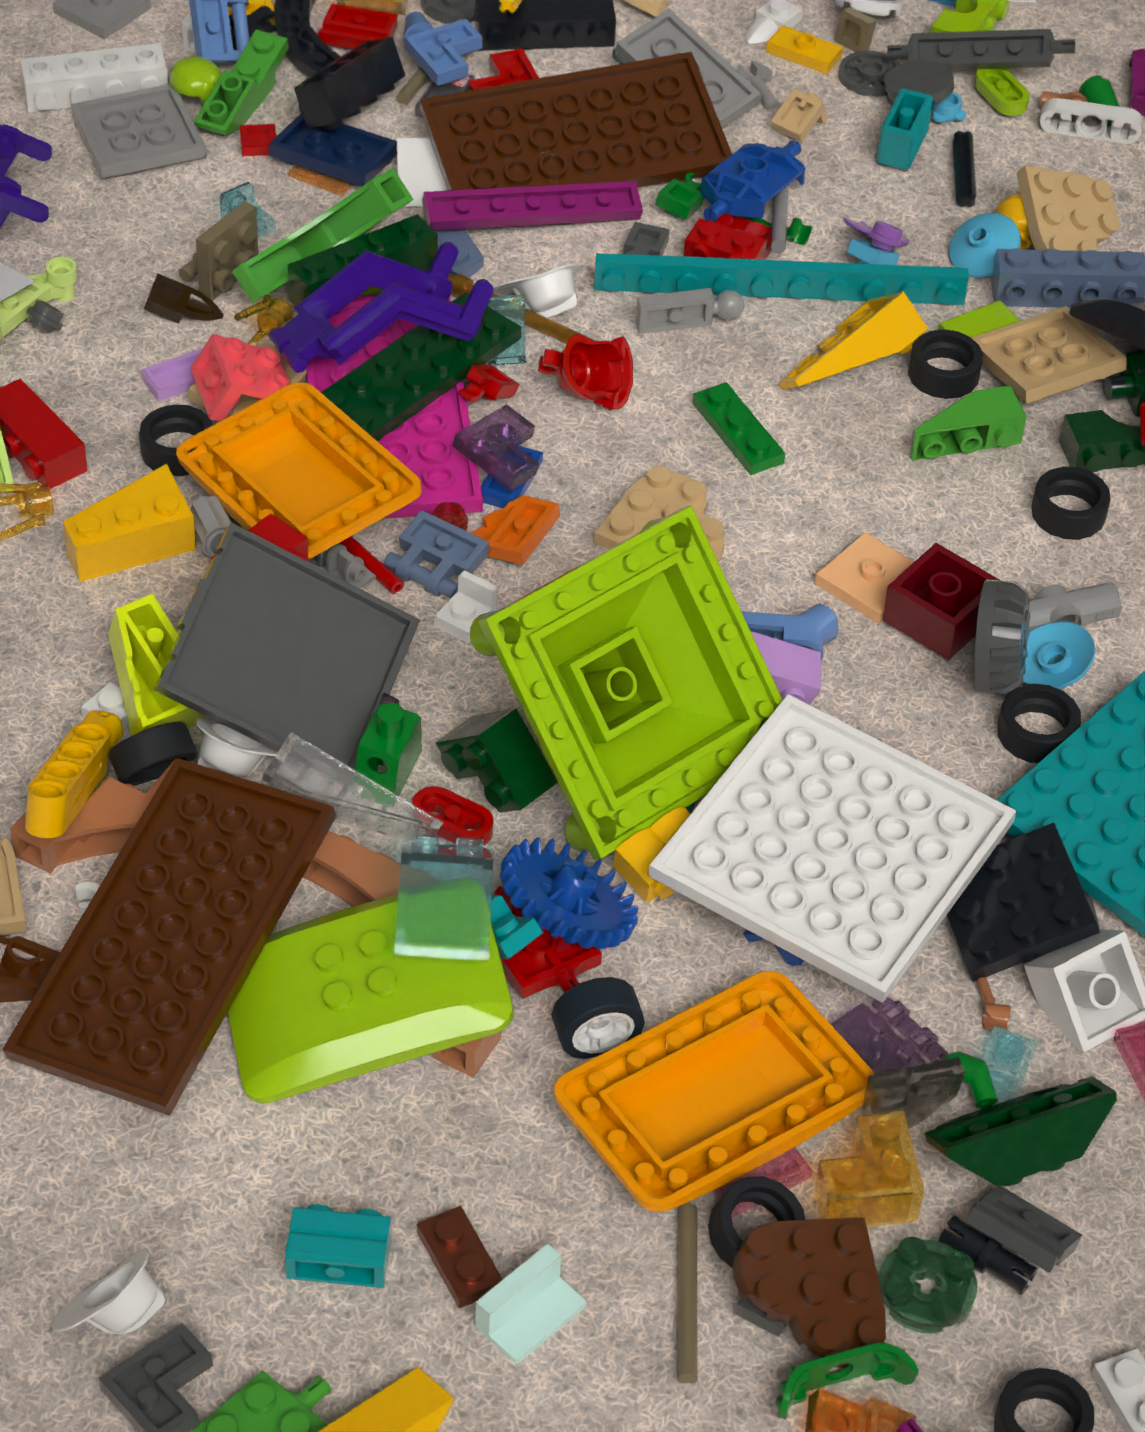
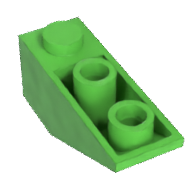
(974, 423)

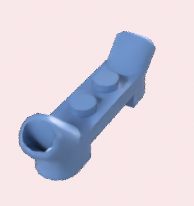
(809, 629)

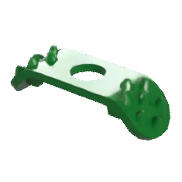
(877, 1359)

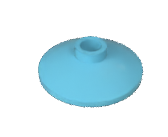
(979, 256)
(1058, 654)

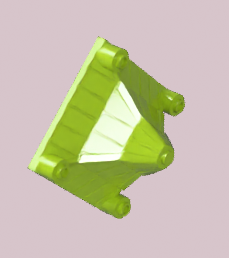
(634, 678)

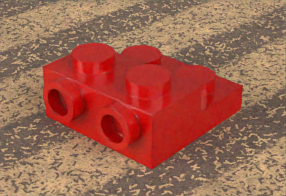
(728, 238)

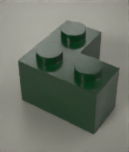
(502, 756)

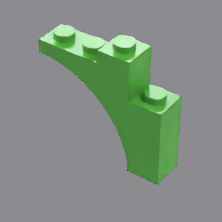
(339, 224)

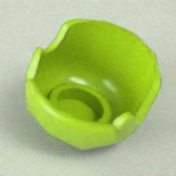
(194, 77)

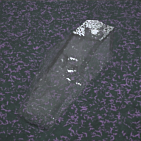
(355, 798)

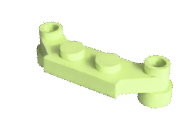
(54, 284)

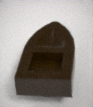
(177, 300)

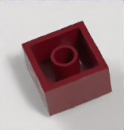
(937, 600)

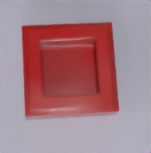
(256, 139)

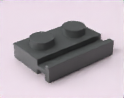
(1024, 1228)

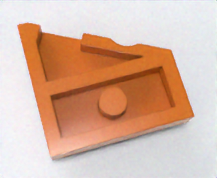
(518, 528)

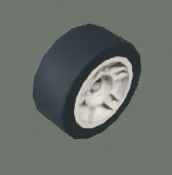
(597, 1017)

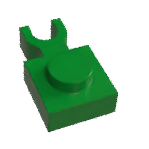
(681, 198)

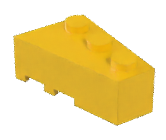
(130, 527)

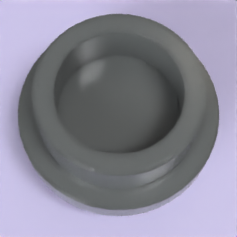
(45, 316)

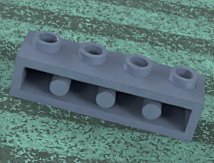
(1069, 273)

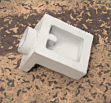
(473, 598)

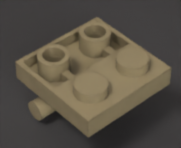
(222, 250)

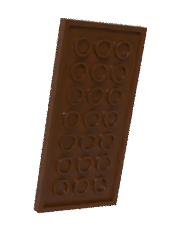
(580, 127)
(170, 936)

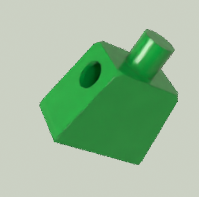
(390, 738)

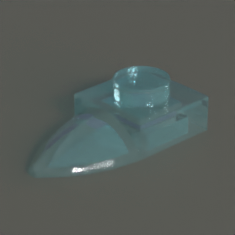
(1008, 1061)

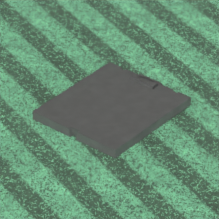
(285, 648)

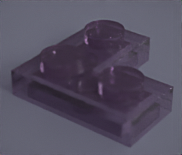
(494, 443)

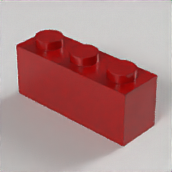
(39, 437)

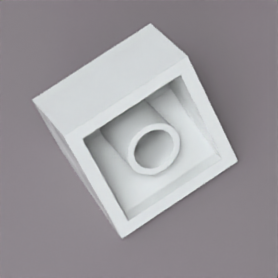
(1090, 988)

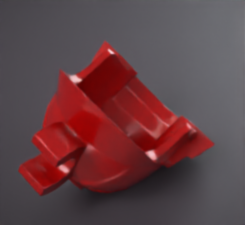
(592, 369)

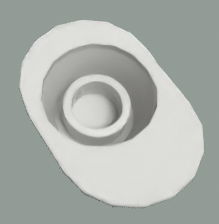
(546, 293)
(229, 750)
(117, 1301)

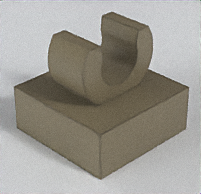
(855, 30)

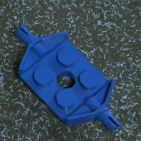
(750, 179)

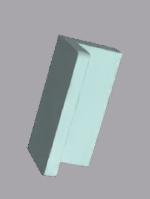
(528, 1306)

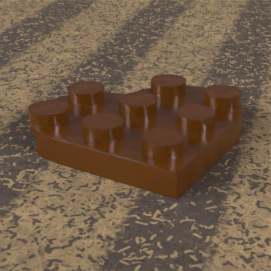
(816, 1280)

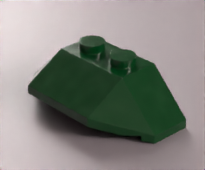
(1026, 1132)

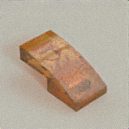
(836, 1414)

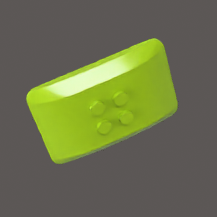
(340, 1003)

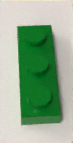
(738, 428)

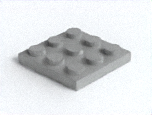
(138, 131)

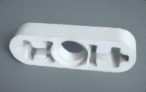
(1082, 109)

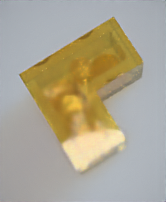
(879, 1180)

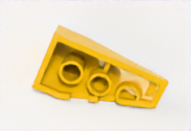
(869, 333)

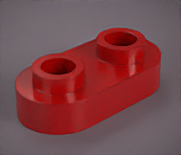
(456, 813)

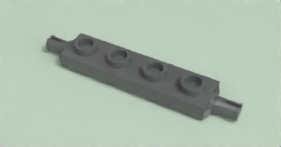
(984, 49)

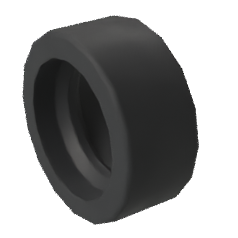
(942, 382)
(166, 421)
(1070, 523)
(1038, 699)
(151, 752)
(758, 1190)
(1046, 1385)

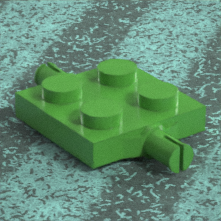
(269, 1408)

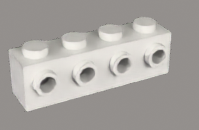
(90, 75)

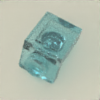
(245, 192)

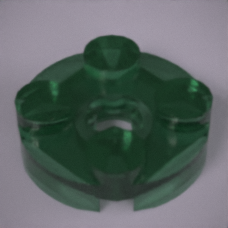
(935, 1261)

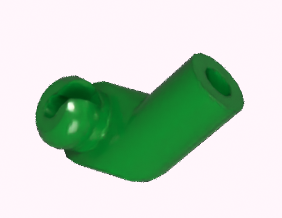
(978, 1079)

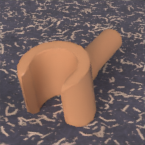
(993, 1013)

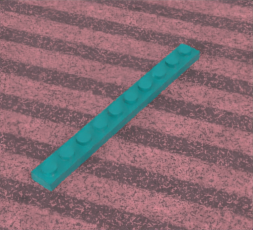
(779, 278)

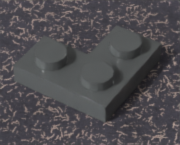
(148, 1383)

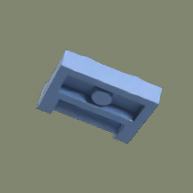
(213, 29)

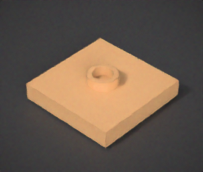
(863, 575)

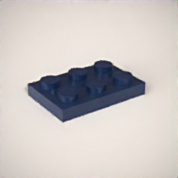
(339, 152)

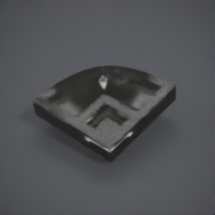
(914, 1089)

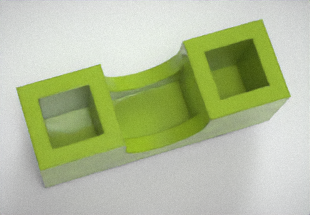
(972, 16)

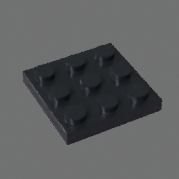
(1021, 905)

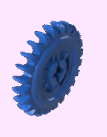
(568, 895)

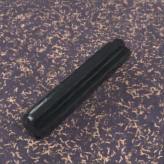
(964, 168)

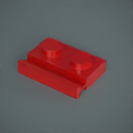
(351, 25)

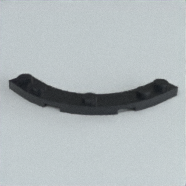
(305, 46)

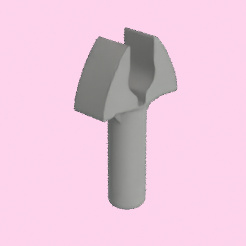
(758, 78)

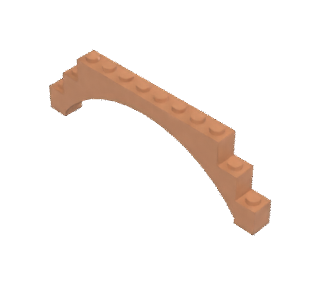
(338, 866)

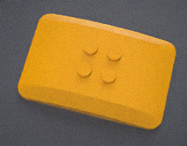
(302, 464)
(714, 1091)

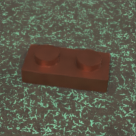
(459, 1256)

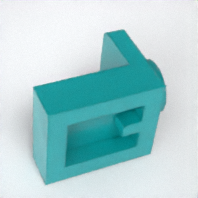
(510, 931)

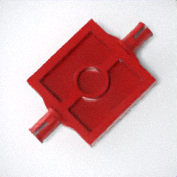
(546, 961)

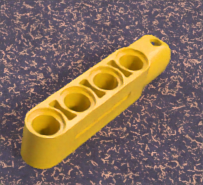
(71, 774)

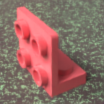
(235, 368)

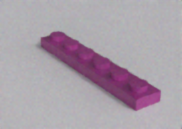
(532, 205)

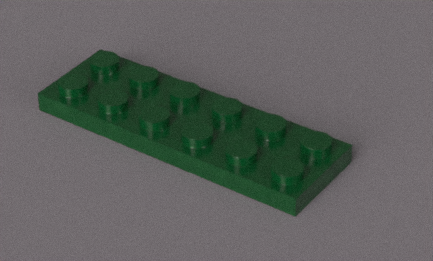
(417, 372)

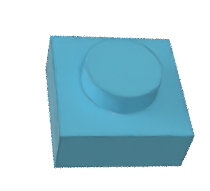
(871, 254)

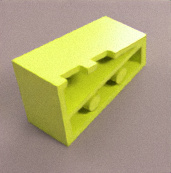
(141, 647)

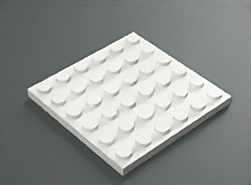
(833, 846)

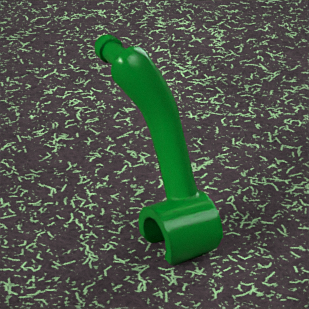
(795, 233)

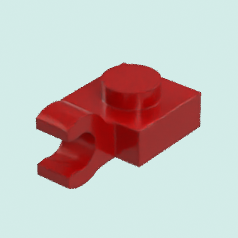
(489, 383)

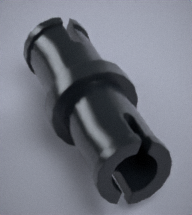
(988, 1255)

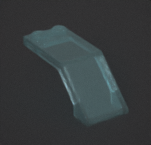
(444, 899)

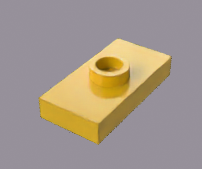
(804, 49)

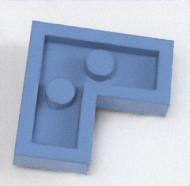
(441, 49)

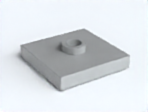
(101, 16)

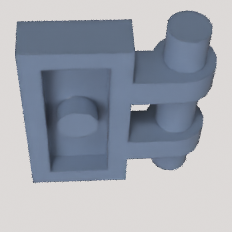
(440, 544)

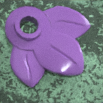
(883, 234)

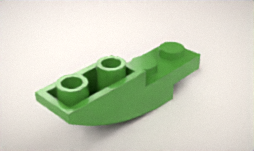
(245, 87)

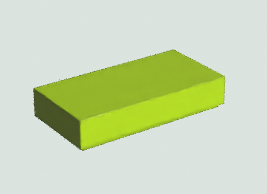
(981, 320)

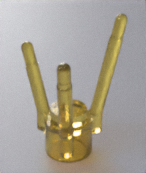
(272, 314)
(31, 501)

